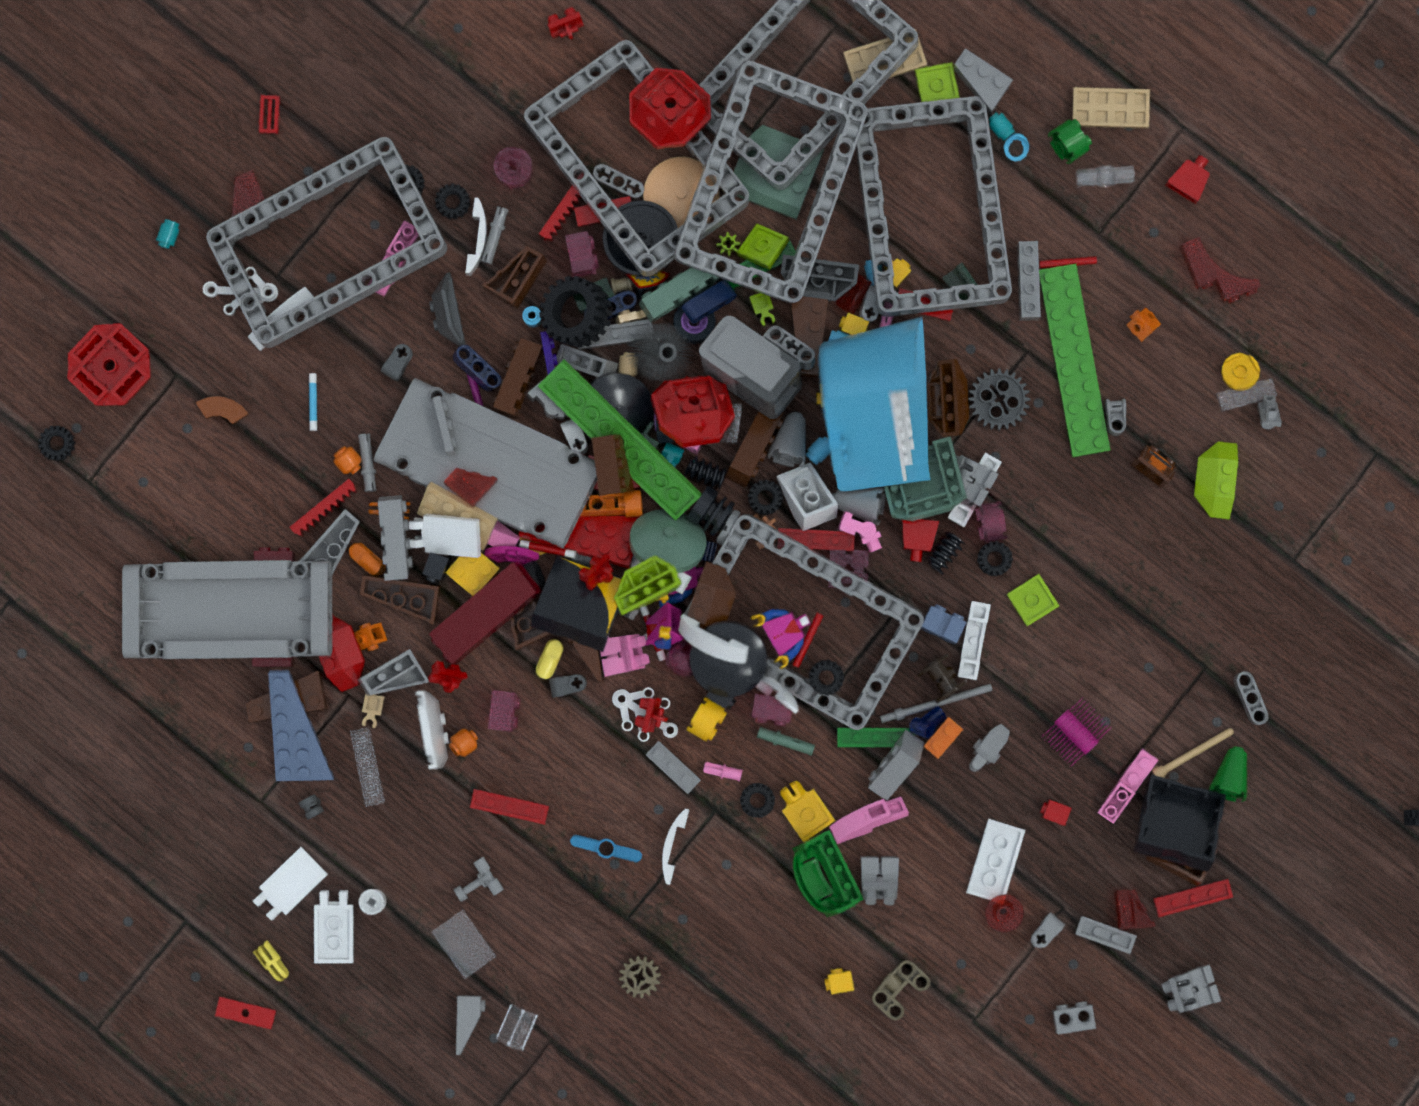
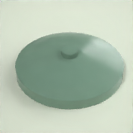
(674, 541)

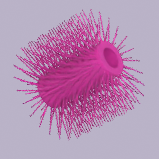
(1076, 732)

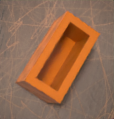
(942, 737)

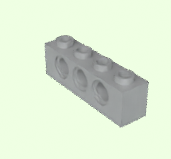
(1028, 280)

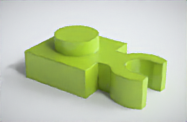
(762, 305)

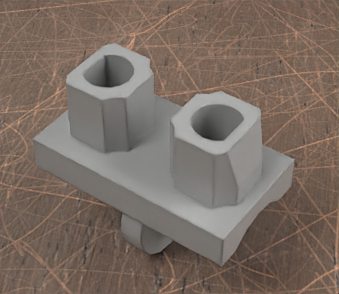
(1269, 412)

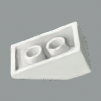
(807, 496)

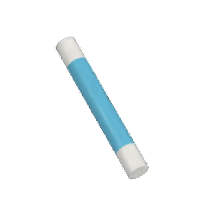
(313, 401)

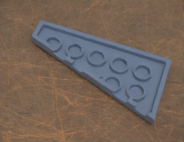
(294, 738)

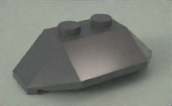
(827, 279)
(447, 312)

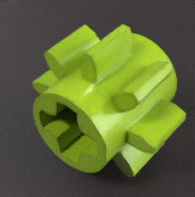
(724, 247)

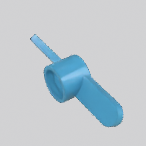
(618, 851)

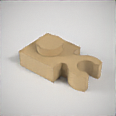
(627, 316)
(372, 706)

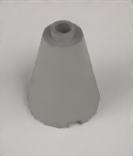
(790, 442)
(862, 503)

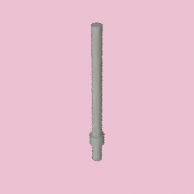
(900, 713)

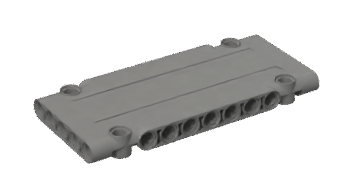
(532, 469)
(227, 609)

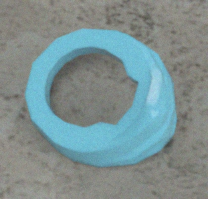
(1016, 136)

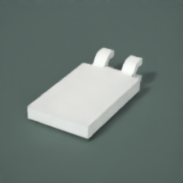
(447, 535)
(290, 883)
(334, 929)

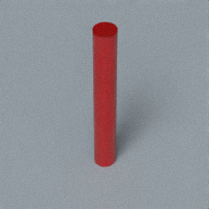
(1062, 262)
(808, 639)

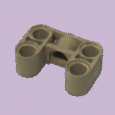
(894, 983)

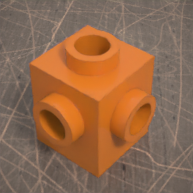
(1143, 323)
(370, 636)

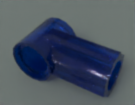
(926, 725)

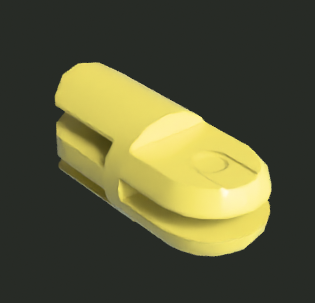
(549, 659)
(271, 961)

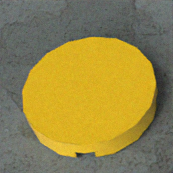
(1240, 371)

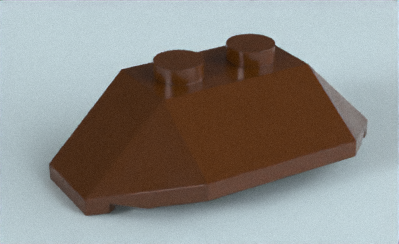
(948, 398)
(712, 596)

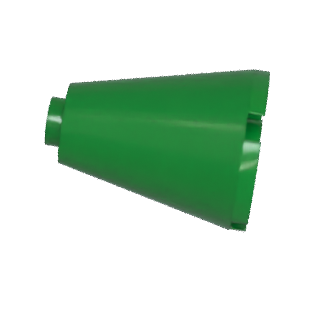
(1232, 775)

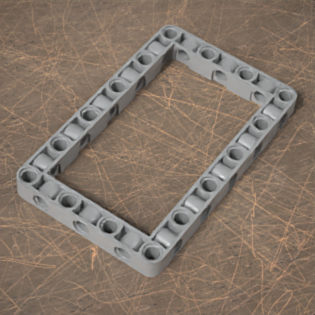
(760, 37)
(588, 188)
(824, 199)
(988, 202)
(350, 290)
(885, 669)

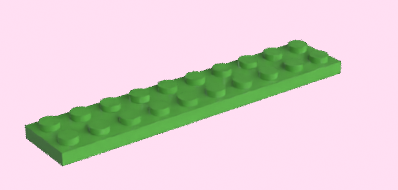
(1074, 360)
(600, 419)

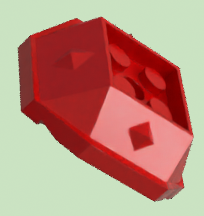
(664, 125)
(89, 360)
(693, 410)

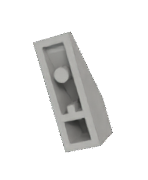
(585, 361)
(468, 1014)

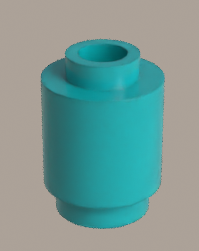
(1001, 126)
(167, 234)

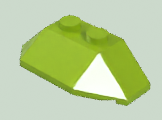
(1217, 479)
(646, 584)

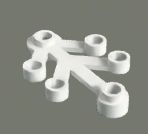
(228, 291)
(628, 703)

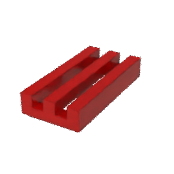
(270, 98)

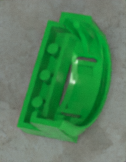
(812, 881)

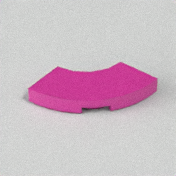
(511, 554)

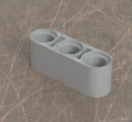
(1252, 688)

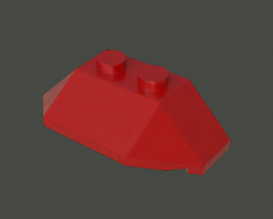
(346, 661)

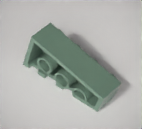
(675, 292)

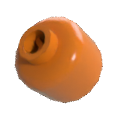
(347, 460)
(463, 742)

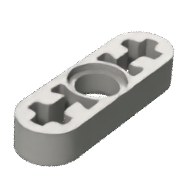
(603, 180)

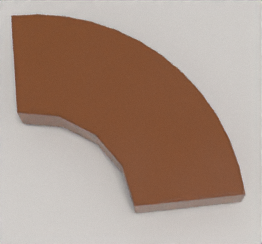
(222, 407)

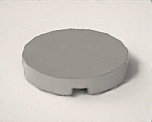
(728, 526)

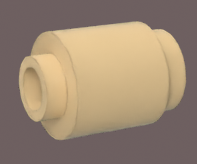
(625, 366)

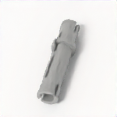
(497, 227)
(368, 471)

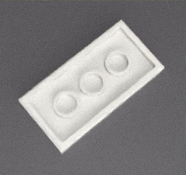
(995, 860)

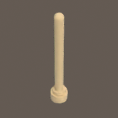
(1162, 771)

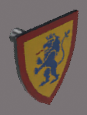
(643, 283)

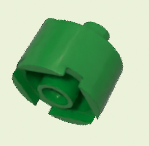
(1069, 141)

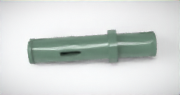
(786, 741)

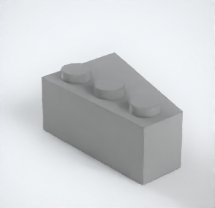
(982, 79)

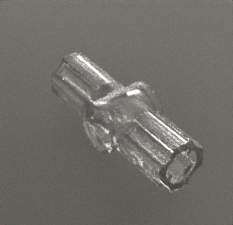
(1105, 176)

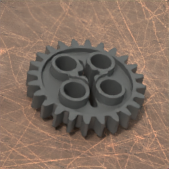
(1014, 391)

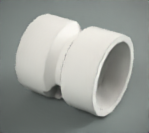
(372, 901)

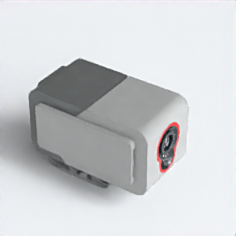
(756, 365)

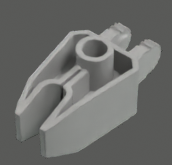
(989, 748)

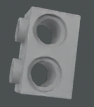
(1074, 1023)

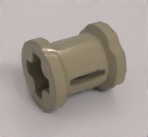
(620, 285)

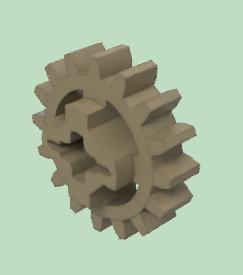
(630, 974)

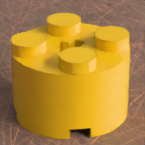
(706, 720)

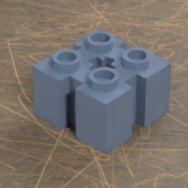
(943, 625)

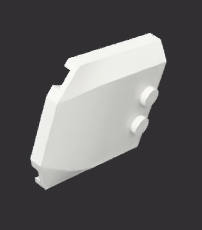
(432, 729)

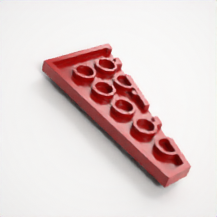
(597, 537)

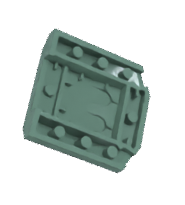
(778, 147)
(934, 496)

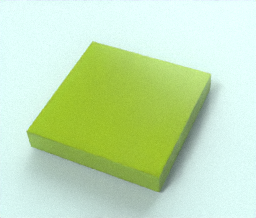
(937, 82)
(763, 246)
(1032, 600)

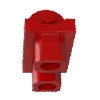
(566, 25)
(599, 572)
(448, 678)
(653, 716)

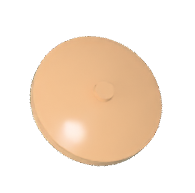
(674, 185)

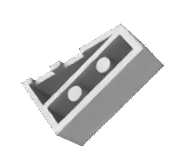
(393, 675)
(896, 765)

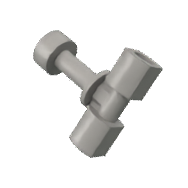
(484, 878)

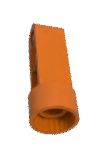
(628, 504)

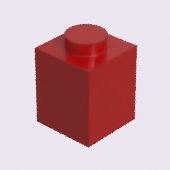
(1055, 812)

